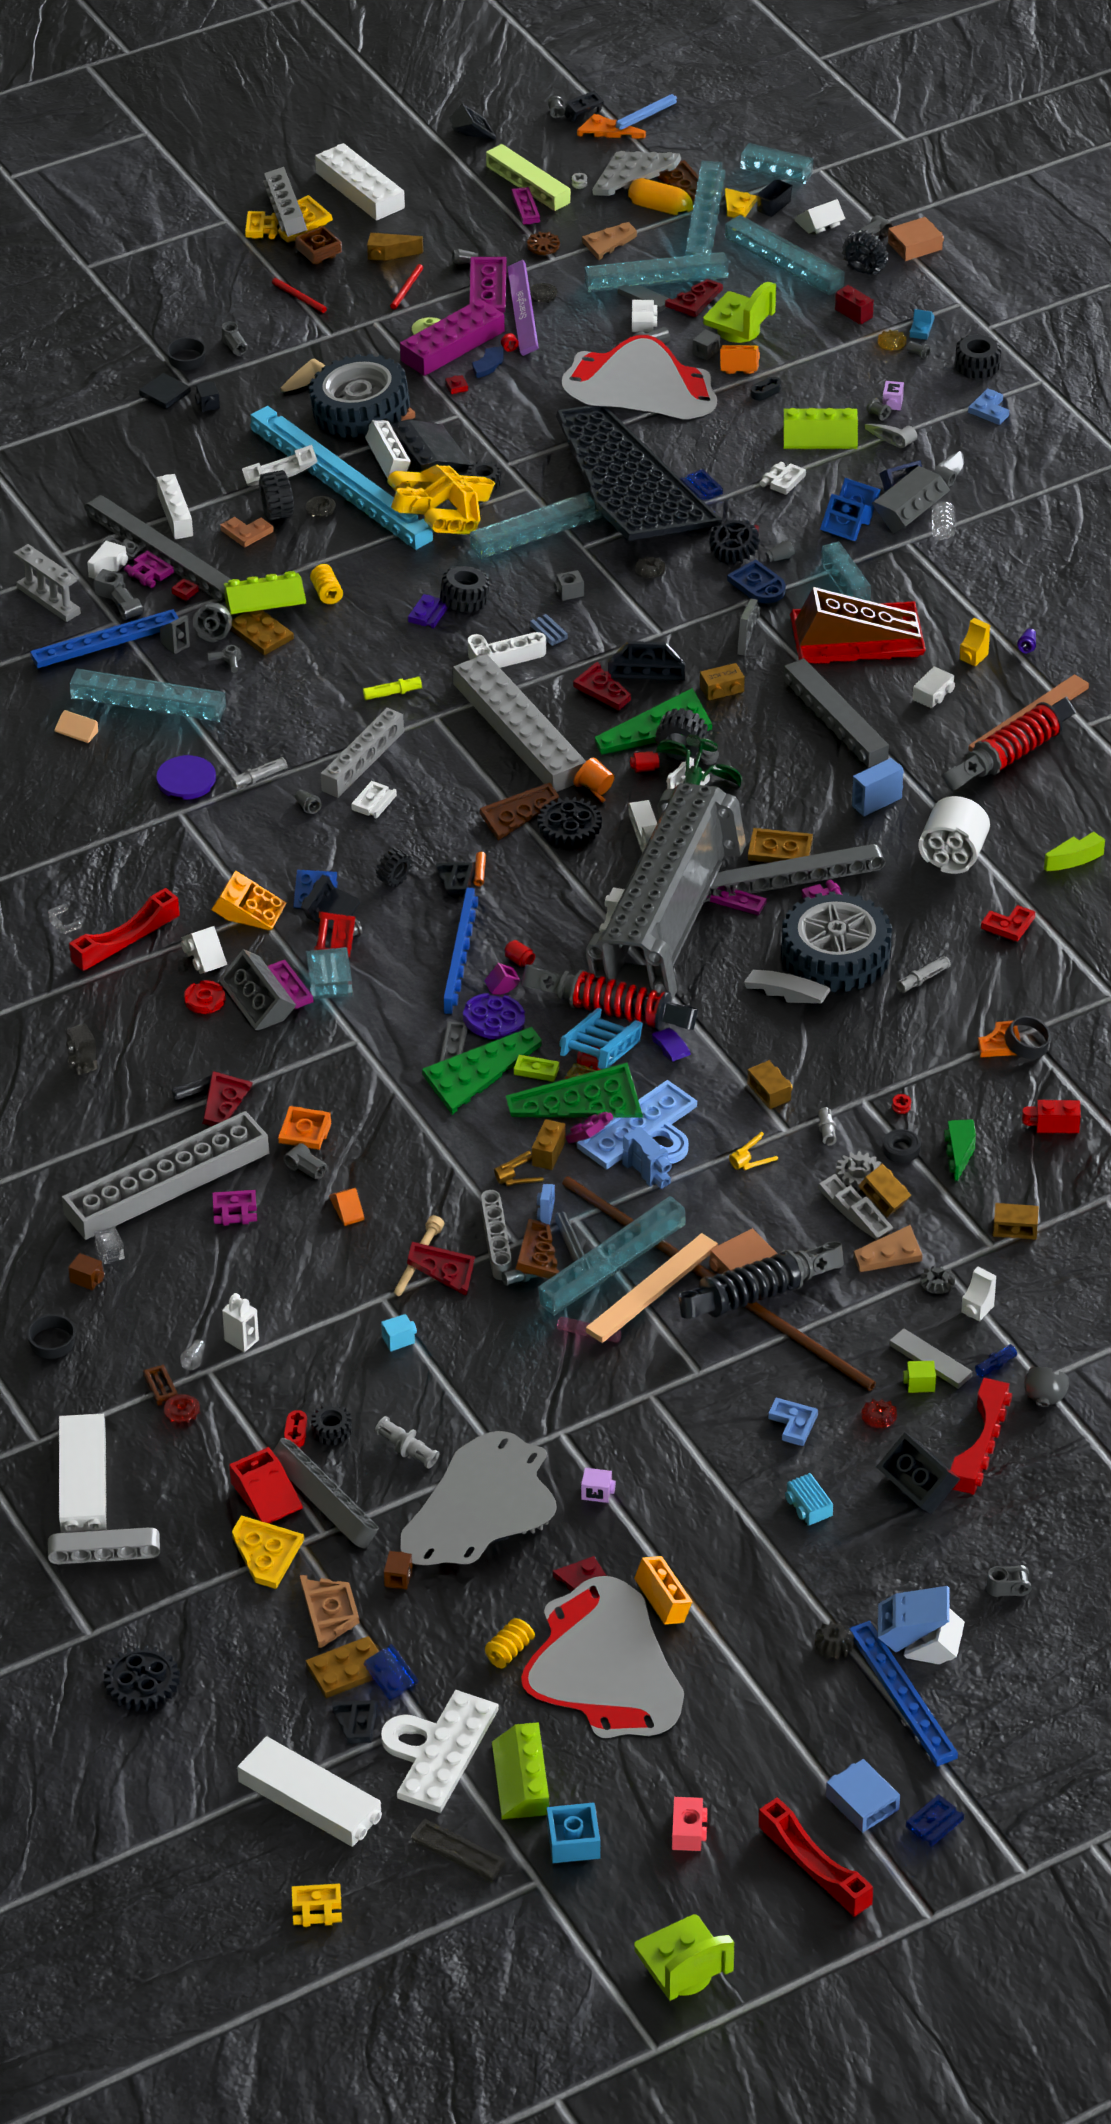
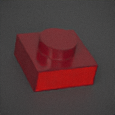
(456, 384)
(184, 589)

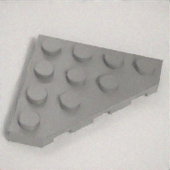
(629, 166)

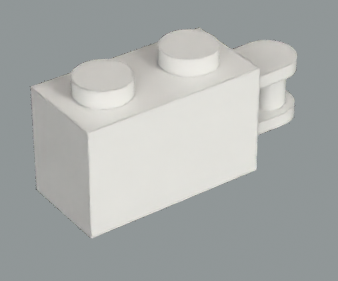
(240, 1323)

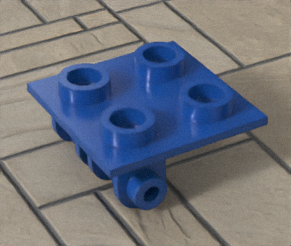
(304, 883)

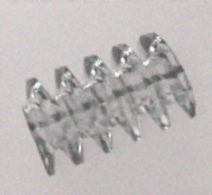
(943, 520)

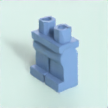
(646, 1157)

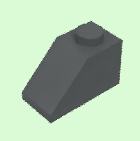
(176, 635)

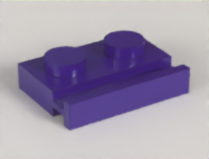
(427, 611)

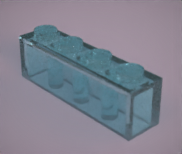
(777, 163)
(845, 571)

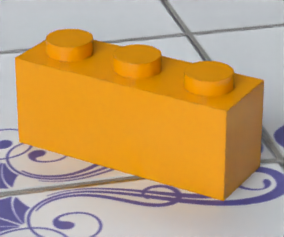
(663, 1590)

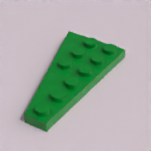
(643, 727)
(475, 1070)
(581, 1096)

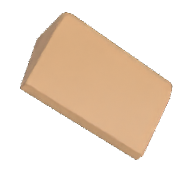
(77, 726)

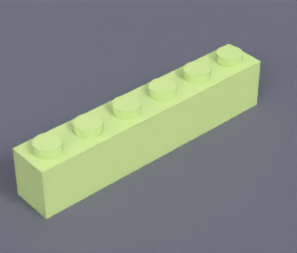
(525, 174)

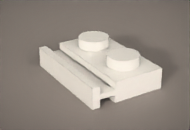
(373, 799)

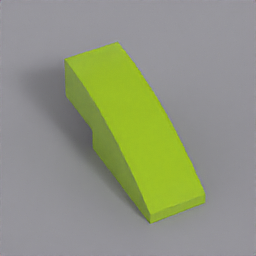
(1075, 852)

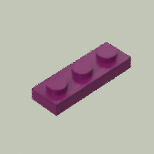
(525, 205)
(740, 901)
(291, 983)

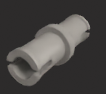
(827, 1126)

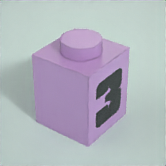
(893, 394)
(597, 1485)

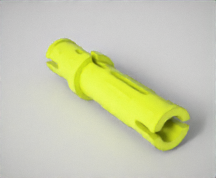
(400, 686)

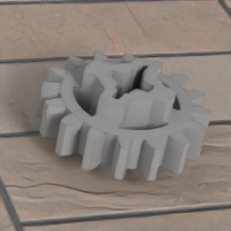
(857, 1166)

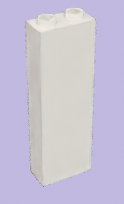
(82, 1473)
(309, 1791)

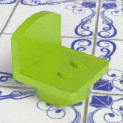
(739, 316)
(685, 1956)

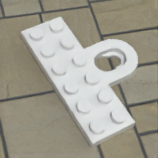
(446, 1752)

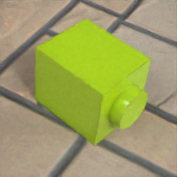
(920, 1376)

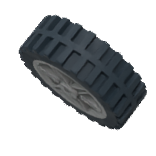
(358, 391)
(836, 941)

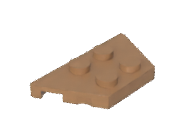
(329, 1607)

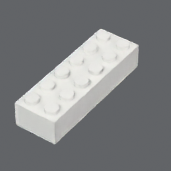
(360, 181)

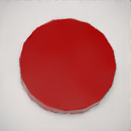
(204, 997)

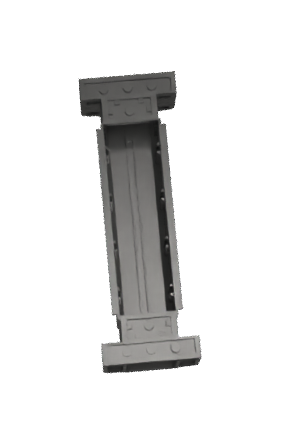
(668, 886)

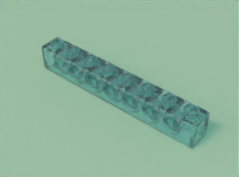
(705, 208)

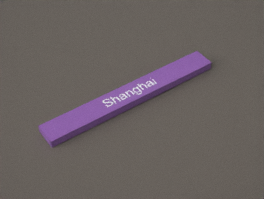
(522, 307)

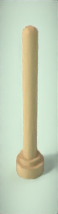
(433, 1226)

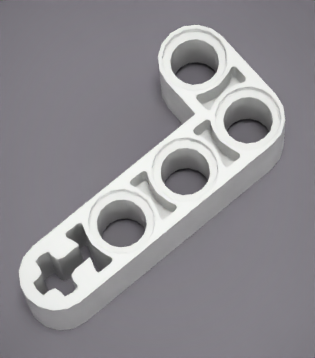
(510, 650)
(642, 821)

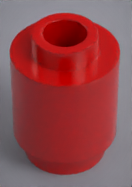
(644, 761)
(519, 953)

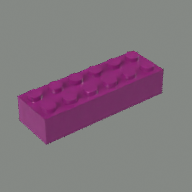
(452, 337)

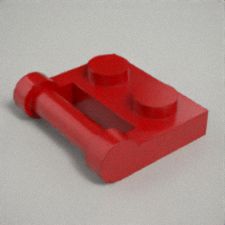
(342, 931)

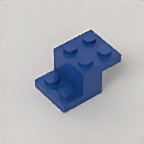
(850, 509)

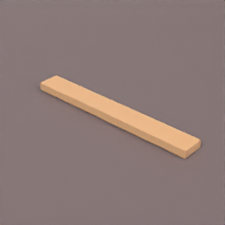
(651, 1288)

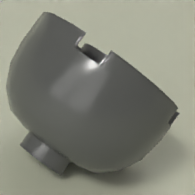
(212, 622)
(1044, 1386)

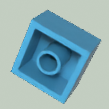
(573, 1832)

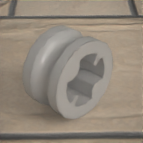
(579, 180)

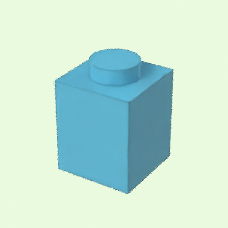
(398, 1332)

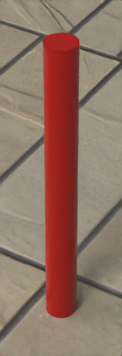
(406, 286)
(299, 295)

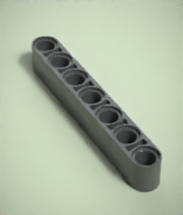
(325, 1494)

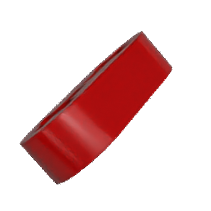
(299, 1429)

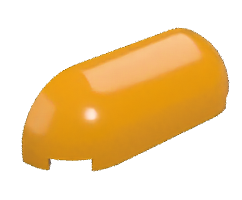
(659, 196)

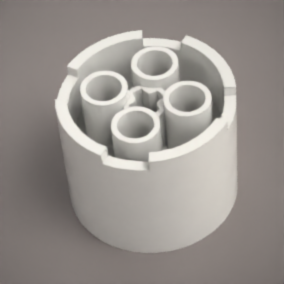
(954, 834)

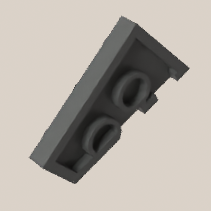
(747, 623)

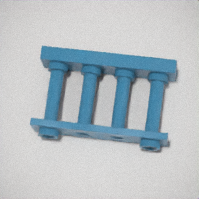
(609, 1051)

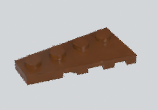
(681, 177)
(515, 811)
(537, 1251)

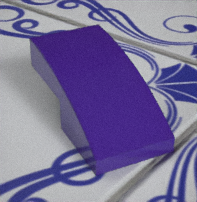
(671, 1043)

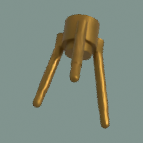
(506, 1172)

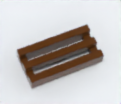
(164, 1397)

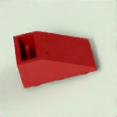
(264, 1486)

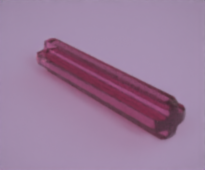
(579, 1327)

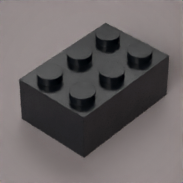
(918, 1473)

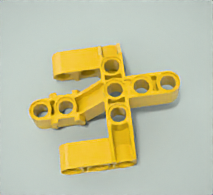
(426, 490)

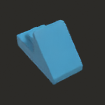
(921, 324)

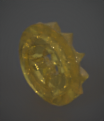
(885, 341)

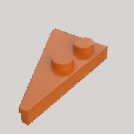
(605, 127)

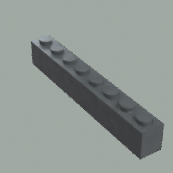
(836, 713)

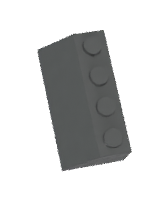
(910, 497)
(256, 991)

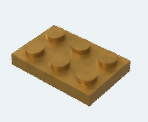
(261, 631)
(778, 845)
(342, 1667)

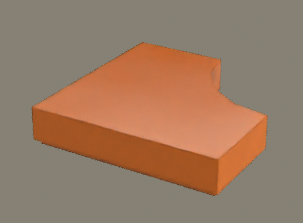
(994, 1043)

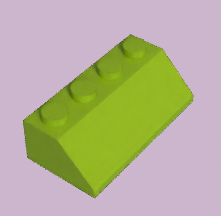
(820, 428)
(264, 592)
(521, 1772)

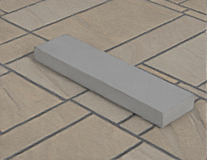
(919, 1350)

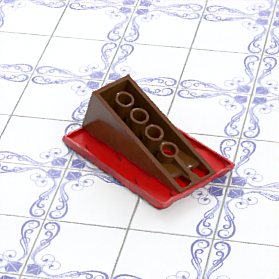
(853, 629)

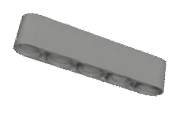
(495, 1233)
(103, 1545)

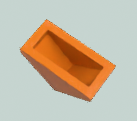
(347, 1206)

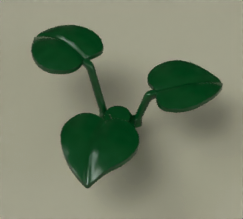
(694, 774)

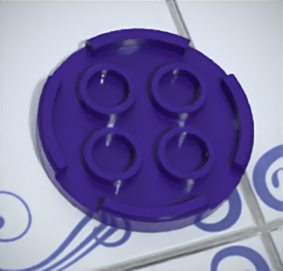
(186, 777)
(493, 1016)

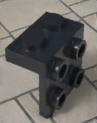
(328, 899)

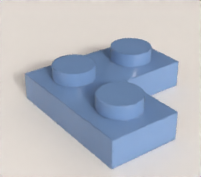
(988, 407)
(546, 1202)
(796, 1416)

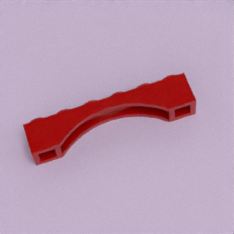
(156, 912)
(991, 1404)
(841, 1883)

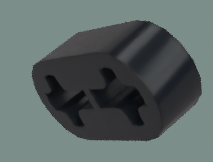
(766, 388)

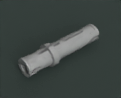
(251, 776)
(917, 977)

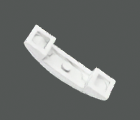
(291, 465)

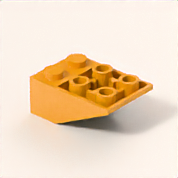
(248, 903)

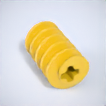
(326, 584)
(509, 1642)

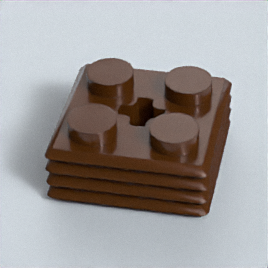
(318, 245)

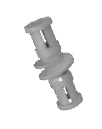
(406, 1442)

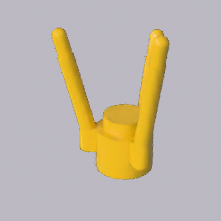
(741, 1157)

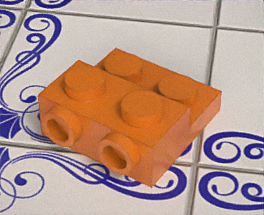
(305, 1127)

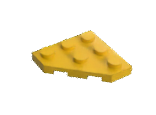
(313, 215)
(266, 1549)

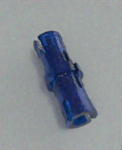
(1002, 1357)

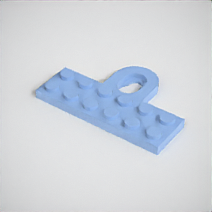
(659, 1110)

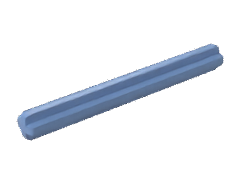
(646, 112)

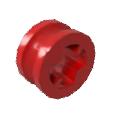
(513, 342)
(905, 1100)

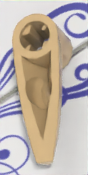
(303, 375)

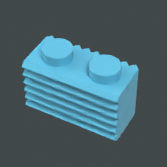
(809, 1499)

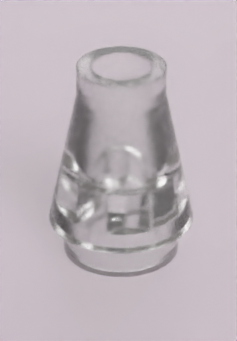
(192, 1356)

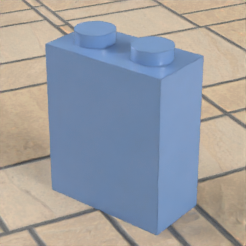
(877, 787)
(862, 1795)

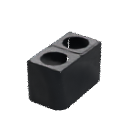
(774, 197)

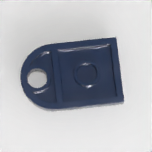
(758, 582)

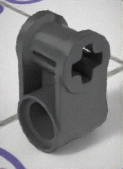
(1006, 1581)

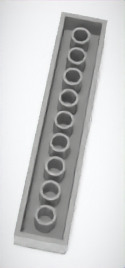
(518, 721)
(165, 1175)

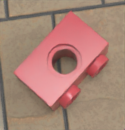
(687, 1824)

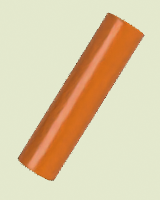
(479, 869)

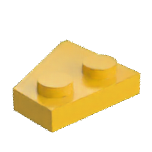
(739, 202)

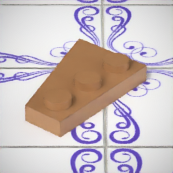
(608, 239)
(889, 1251)

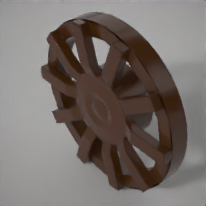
(543, 243)

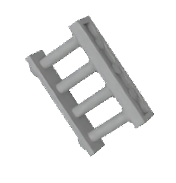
(41, 592)

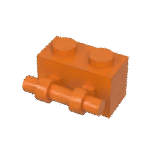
(739, 358)

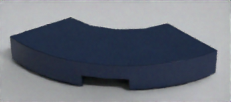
(486, 365)

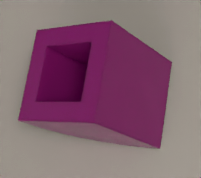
(502, 979)

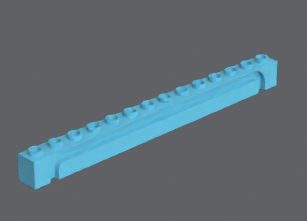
(342, 478)

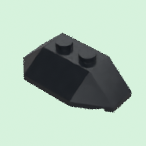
(646, 661)

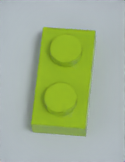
(536, 1068)

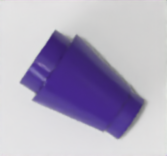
(1027, 641)

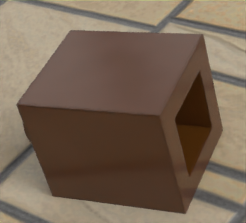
(86, 1271)
(398, 1570)

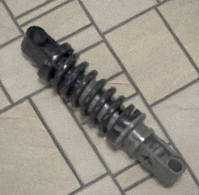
(759, 1280)

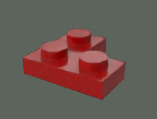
(1009, 927)

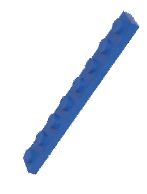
(102, 639)
(459, 955)
(903, 1694)

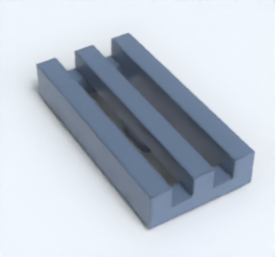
(551, 627)

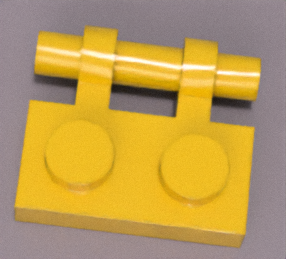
(256, 225)
(314, 1898)

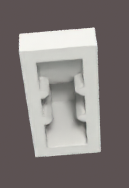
(108, 557)
(980, 1294)

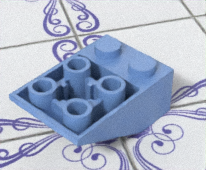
(912, 1615)

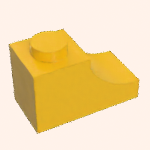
(976, 643)

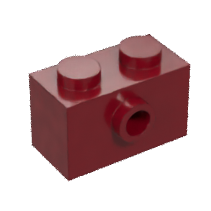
(854, 304)

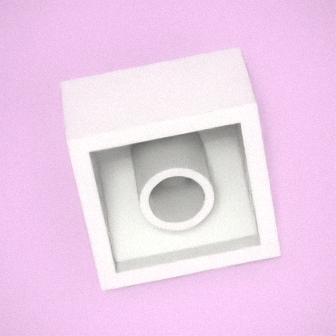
(820, 217)
(938, 1645)

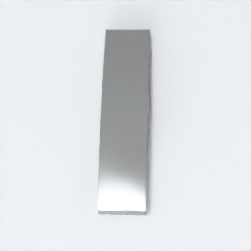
(791, 987)
(855, 1208)

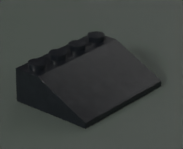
(429, 445)

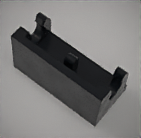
(582, 104)

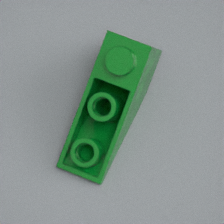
(961, 1144)

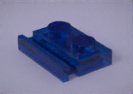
(703, 485)
(391, 1672)
(934, 1820)

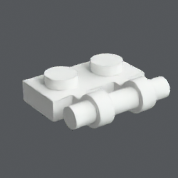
(783, 478)

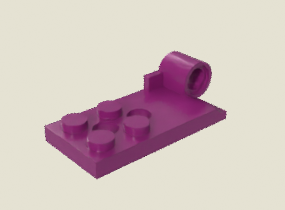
(489, 271)

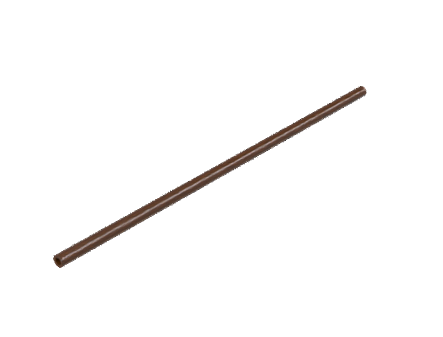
(755, 1308)

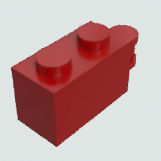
(1053, 1116)

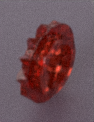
(180, 1402)
(875, 1419)

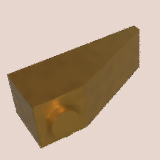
(393, 246)

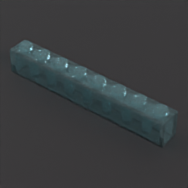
(784, 255)
(656, 271)
(534, 525)
(148, 695)
(612, 1255)

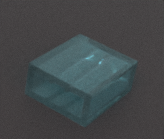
(329, 973)

